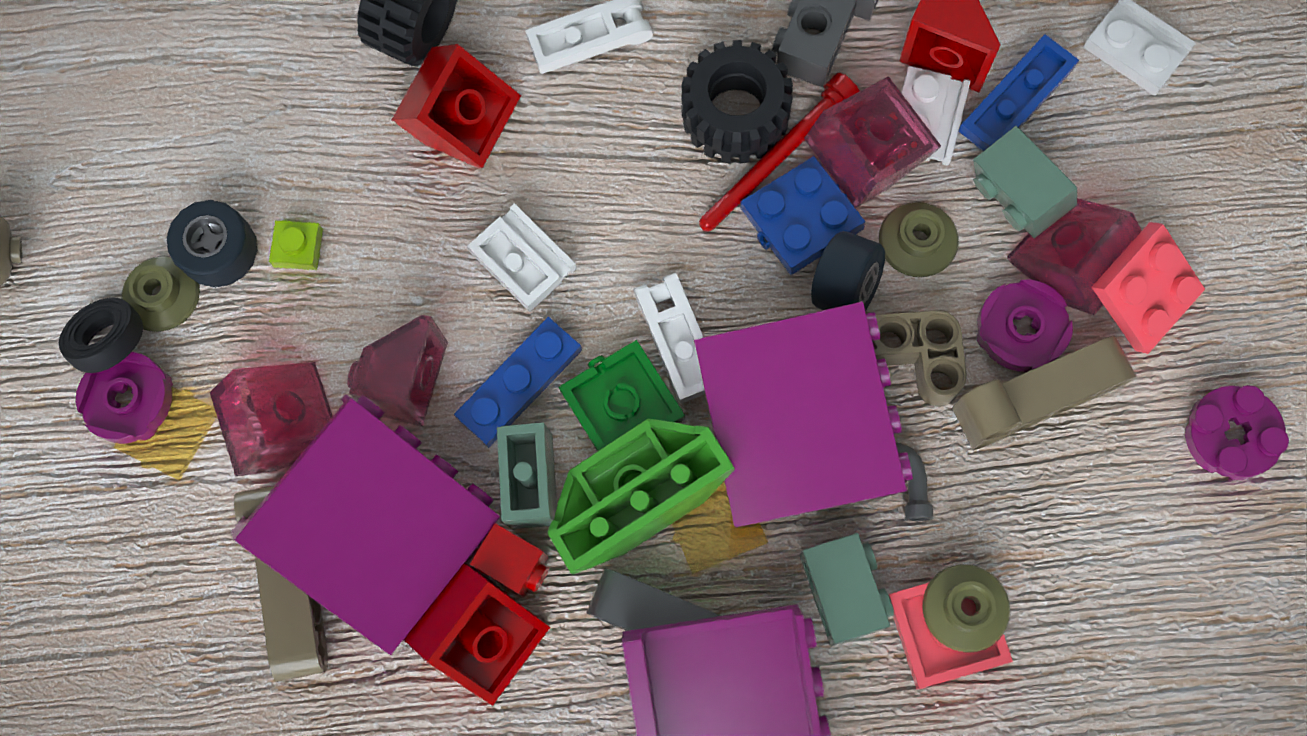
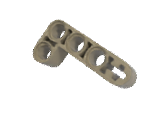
(924, 354)
(1011, 406)
(289, 615)

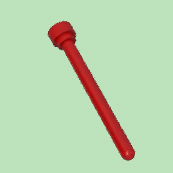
(836, 90)

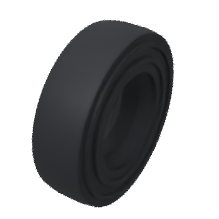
(109, 350)

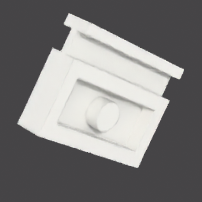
(1139, 45)
(939, 105)
(521, 257)

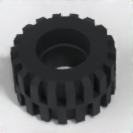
(404, 27)
(743, 70)

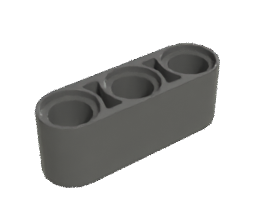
(638, 606)

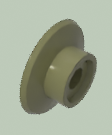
(913, 255)
(174, 301)
(948, 621)

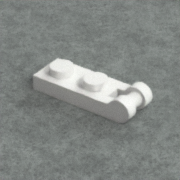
(587, 34)
(674, 335)

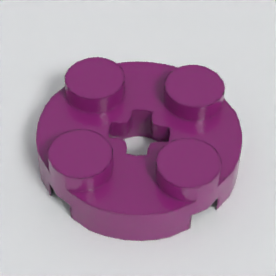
(1049, 319)
(137, 419)
(1263, 436)

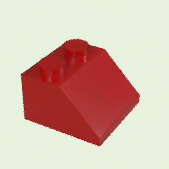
(952, 40)
(456, 105)
(476, 634)

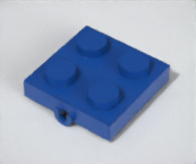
(801, 214)

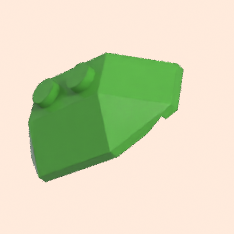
(635, 490)

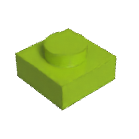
(296, 245)

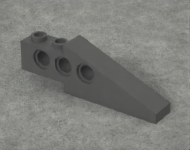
(810, 55)

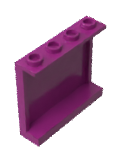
(803, 414)
(368, 524)
(726, 676)

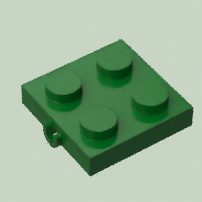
(619, 395)

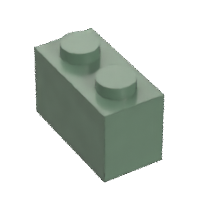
(1024, 183)
(526, 475)
(846, 589)

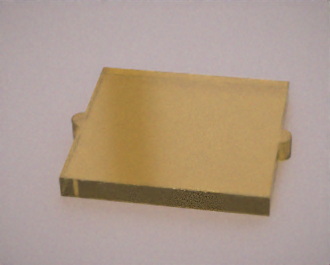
(176, 438)
(710, 534)

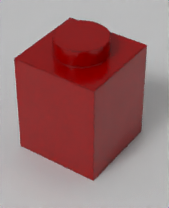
(511, 561)

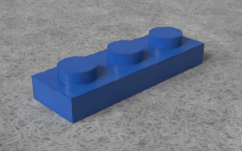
(1019, 93)
(518, 381)

